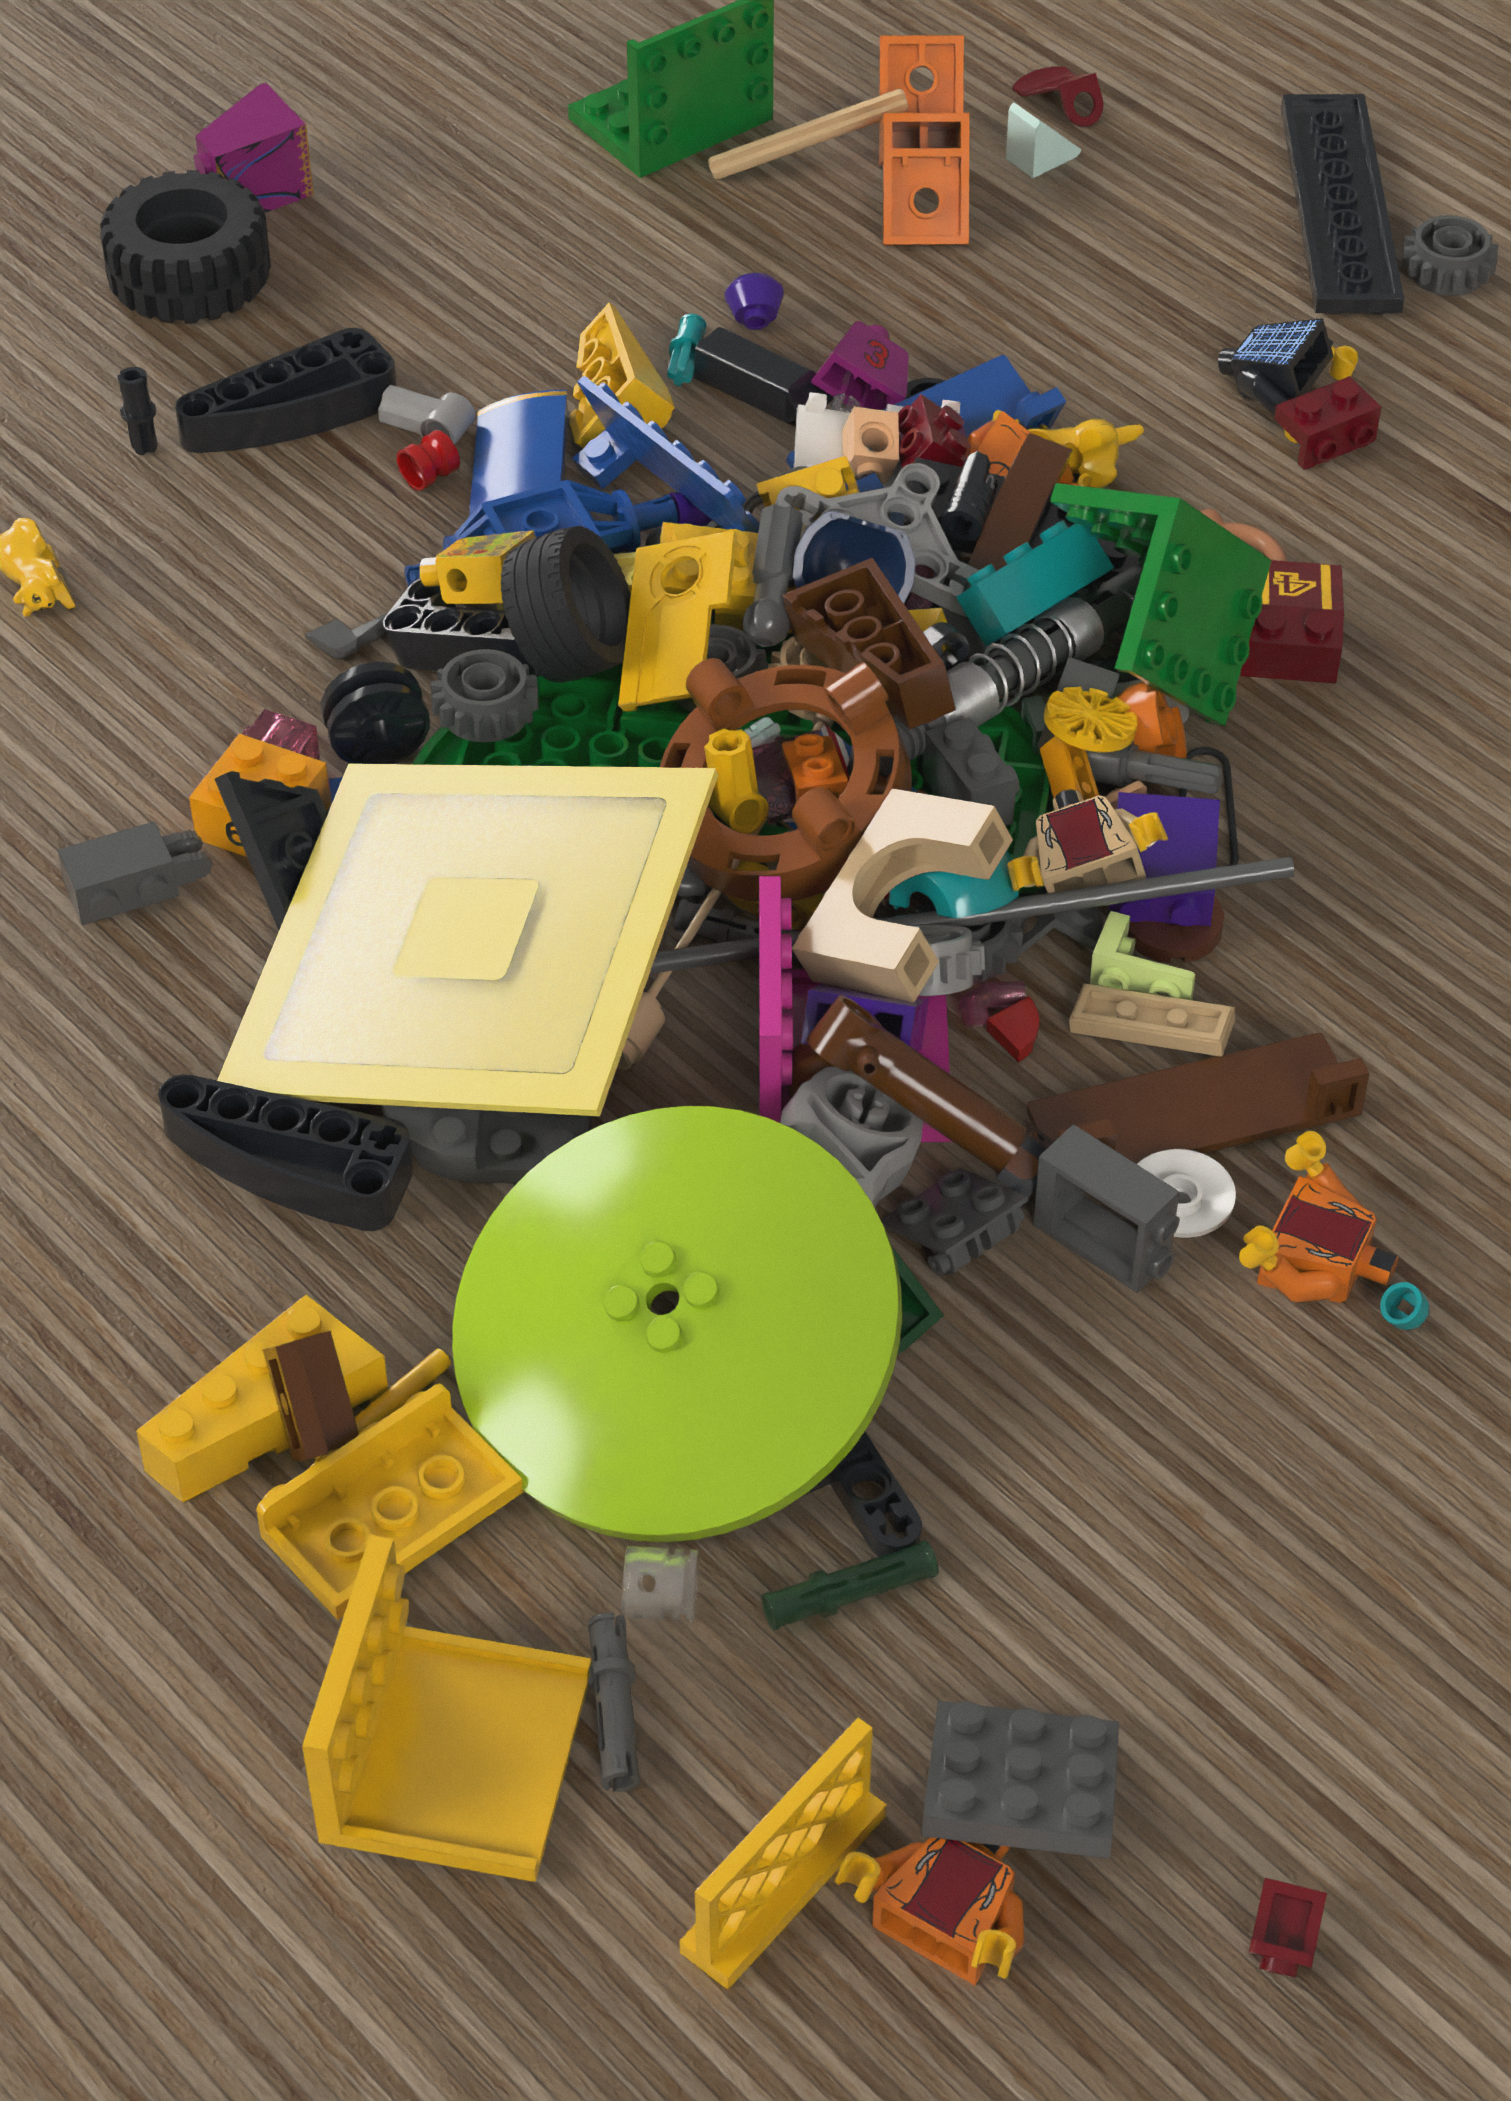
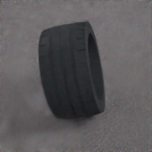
(566, 604)

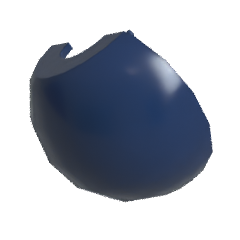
(842, 541)

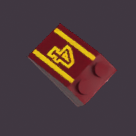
(1298, 624)

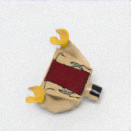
(1085, 845)

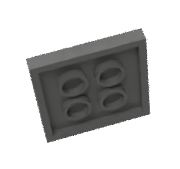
(1022, 1779)

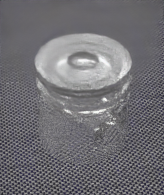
(675, 1583)

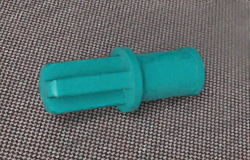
(682, 348)

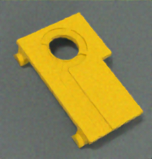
(672, 631)

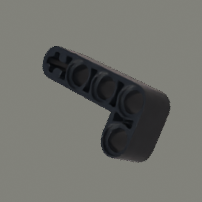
(431, 632)

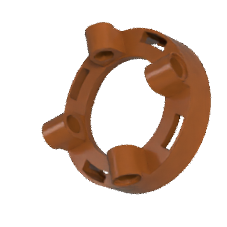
(826, 825)

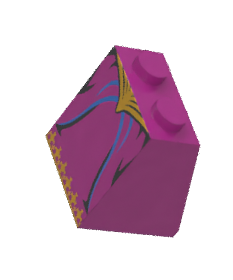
(260, 147)

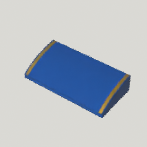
(519, 445)

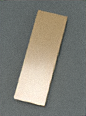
(1152, 1019)

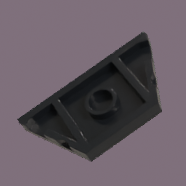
(276, 831)

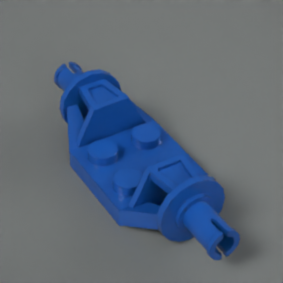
(561, 507)

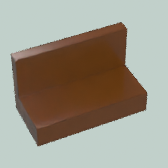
(311, 1395)

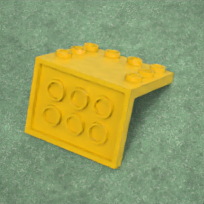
(438, 1736)

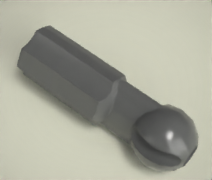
(778, 535)

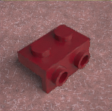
(1330, 421)
(931, 434)

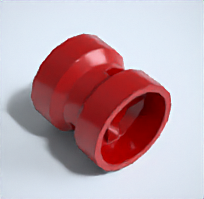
(427, 460)

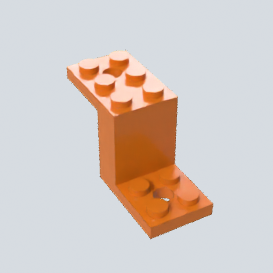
(926, 143)

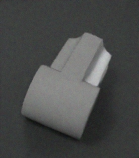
(426, 414)

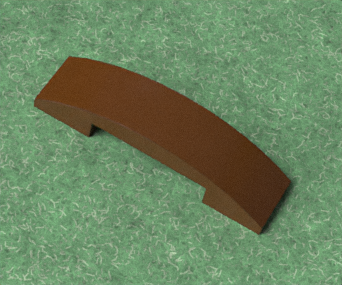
(1020, 500)

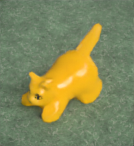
(1093, 445)
(34, 566)

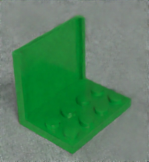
(686, 89)
(1192, 597)

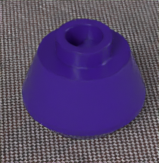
(754, 299)

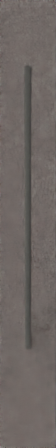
(1017, 908)

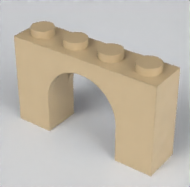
(905, 838)

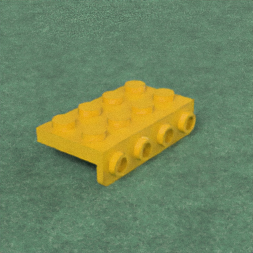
(404, 1478)

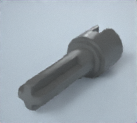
(1125, 765)

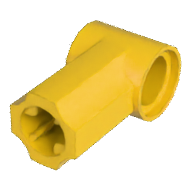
(736, 789)

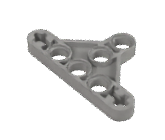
(924, 532)

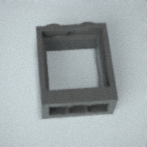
(1084, 1164)

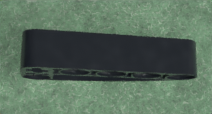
(289, 395)
(292, 1150)

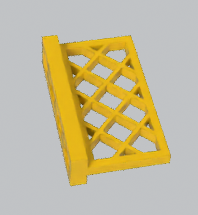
(785, 1859)

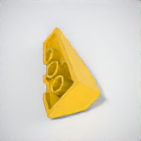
(615, 357)

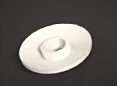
(1203, 1185)

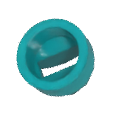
(1412, 1295)

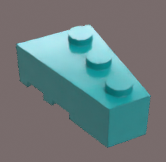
(1032, 580)

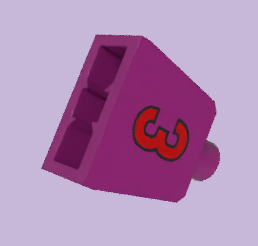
(866, 368)

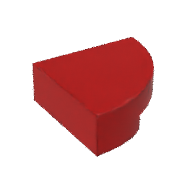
(1016, 1028)

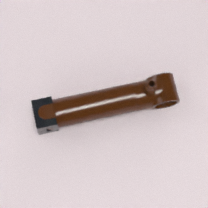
(858, 1043)

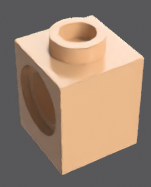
(874, 430)

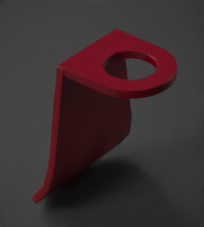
(1069, 86)

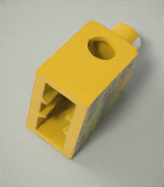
(472, 568)

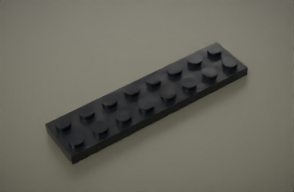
(1341, 204)

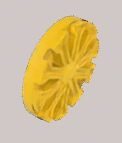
(1090, 719)

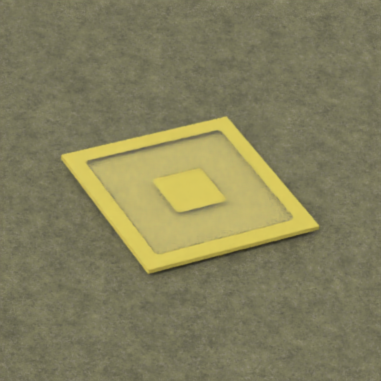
(472, 936)

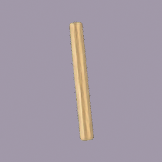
(807, 134)

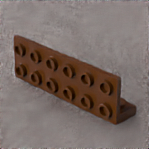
(1213, 1100)

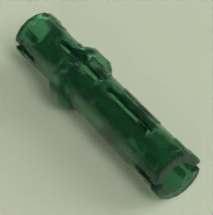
(827, 1592)

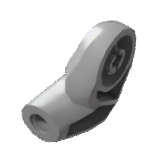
(857, 1127)

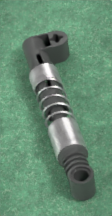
(1068, 629)

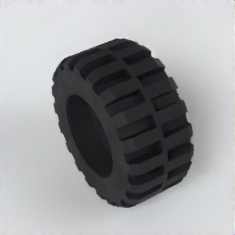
(185, 246)

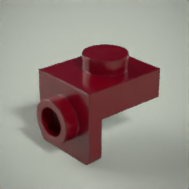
(1287, 1927)

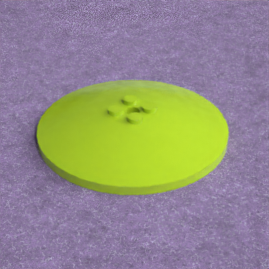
(730, 1396)

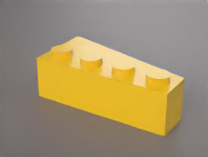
(234, 1410)

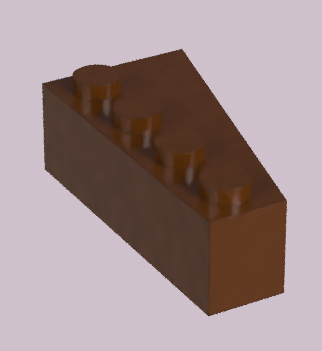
(862, 619)

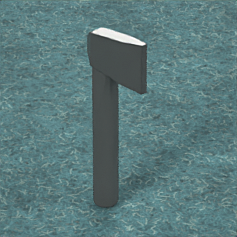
(340, 641)

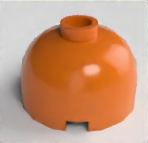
(1158, 726)

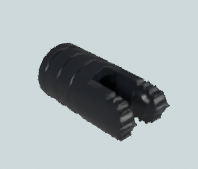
(970, 499)

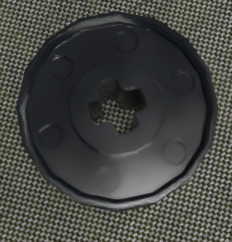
(375, 714)

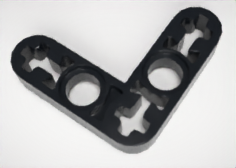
(866, 1464)

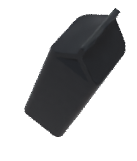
(754, 374)

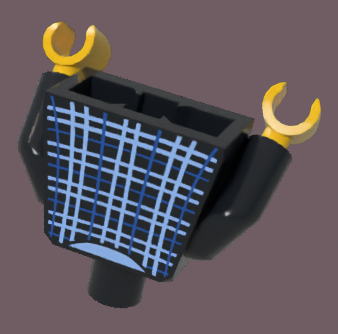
(1285, 361)

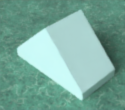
(1035, 145)

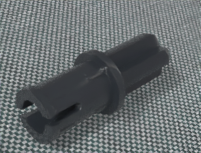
(138, 409)

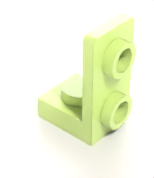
(1118, 968)

